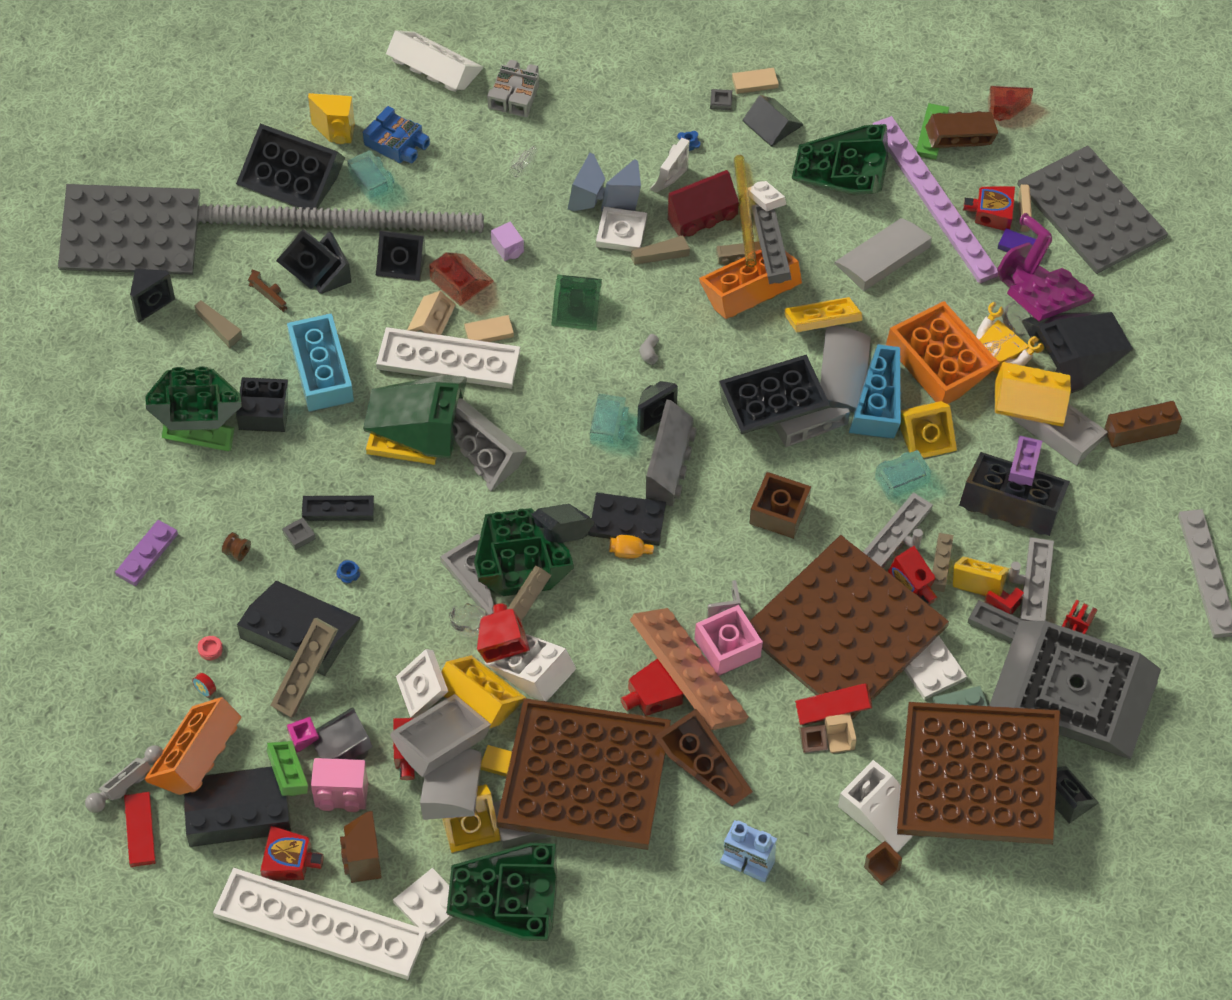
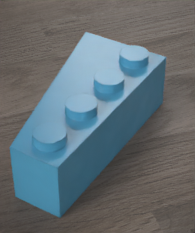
(879, 403)

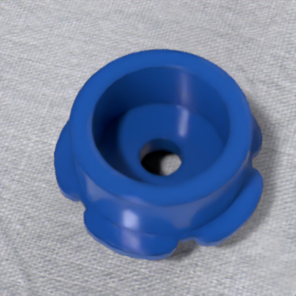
(347, 566)

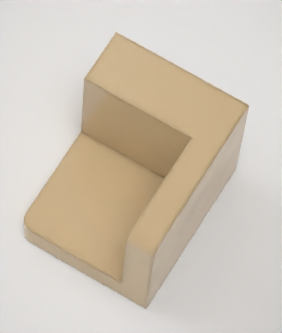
(840, 733)

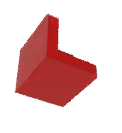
(1005, 602)

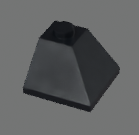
(306, 258)
(653, 403)

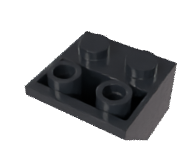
(263, 404)

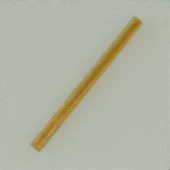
(745, 211)

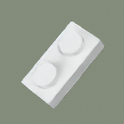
(766, 196)

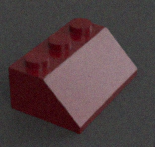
(702, 204)

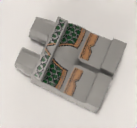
(514, 88)

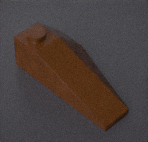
(699, 753)

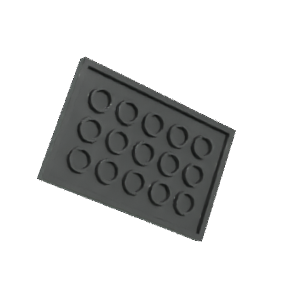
(1093, 209)
(129, 228)

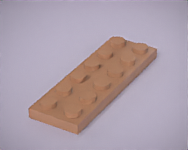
(689, 668)

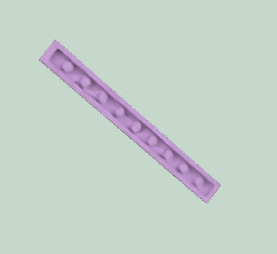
(938, 203)

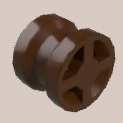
(236, 546)

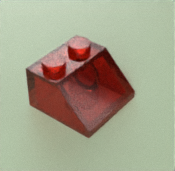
(458, 276)

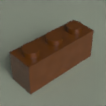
(961, 129)
(1143, 424)

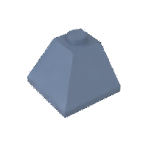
(587, 186)

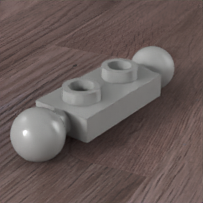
(118, 785)

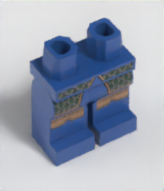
(395, 136)

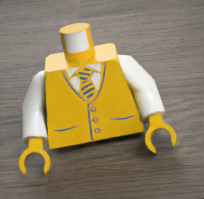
(1003, 342)

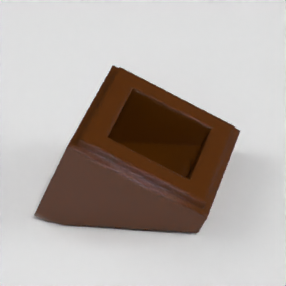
(813, 738)

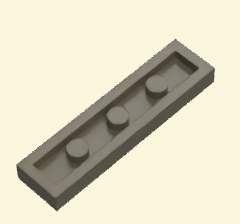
(304, 667)

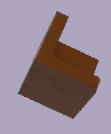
(883, 862)

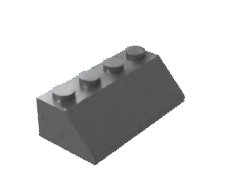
(669, 455)

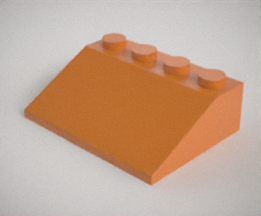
(941, 353)

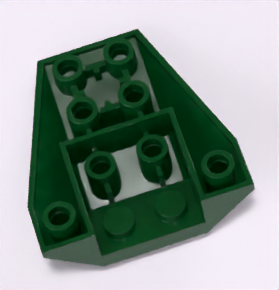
(845, 161)
(192, 399)
(417, 414)
(511, 549)
(507, 891)

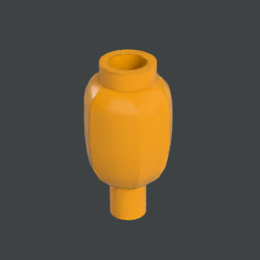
(629, 547)

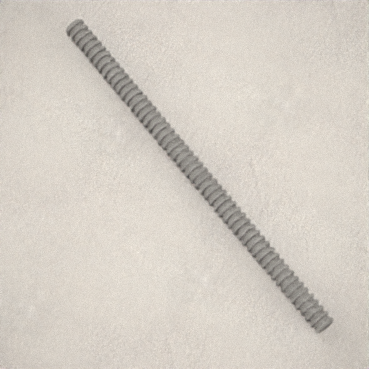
(340, 218)

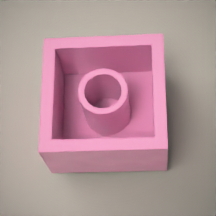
(728, 640)
(339, 784)

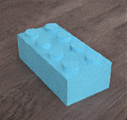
(320, 362)

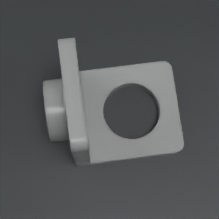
(717, 608)

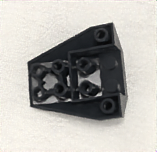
(1081, 344)

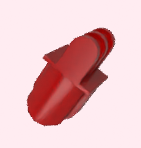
(1077, 623)

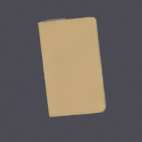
(432, 314)

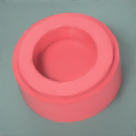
(210, 647)

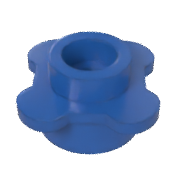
(693, 142)

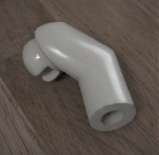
(647, 349)

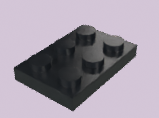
(627, 516)

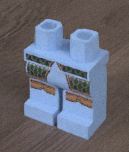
(751, 844)

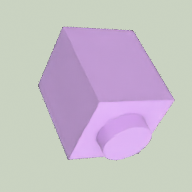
(507, 241)

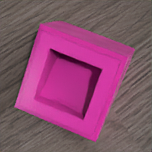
(302, 733)

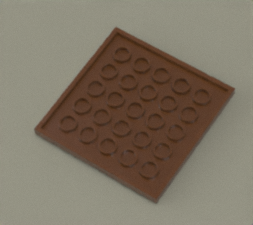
(846, 623)
(979, 773)
(583, 774)

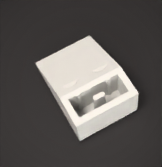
(538, 670)
(874, 803)

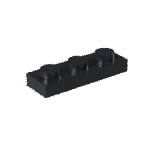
(338, 508)

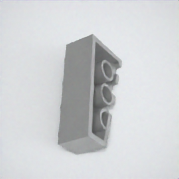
(485, 445)

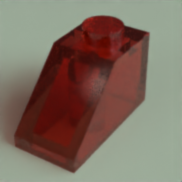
(1008, 101)

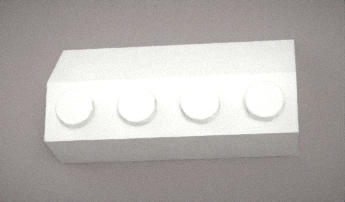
(433, 60)

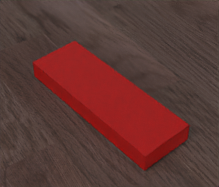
(833, 703)
(139, 829)

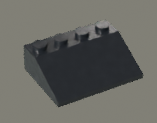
(289, 168)
(772, 394)
(1020, 505)
(283, 617)
(235, 807)

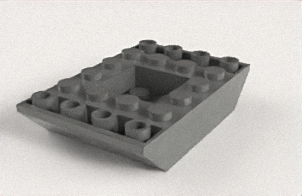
(1100, 713)

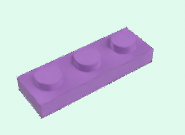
(1025, 460)
(146, 553)

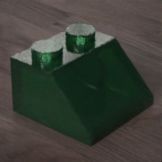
(576, 302)

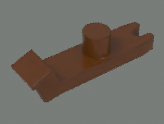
(269, 293)

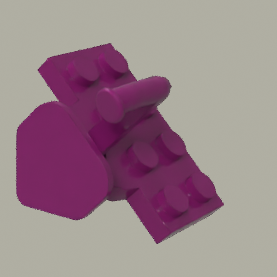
(1033, 286)

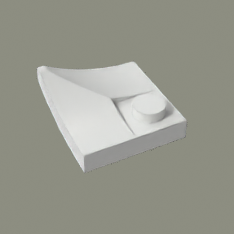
(674, 165)

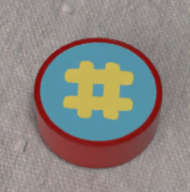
(204, 684)

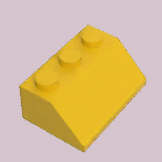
(1032, 394)
(481, 689)

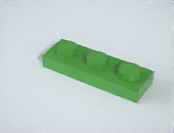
(924, 147)
(211, 438)
(287, 768)

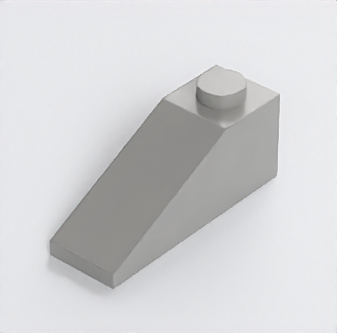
(811, 425)

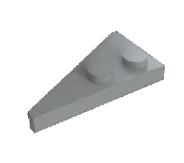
(461, 566)

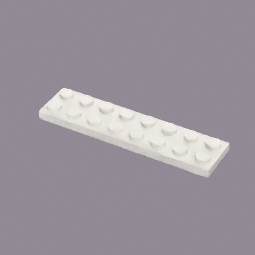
(320, 923)

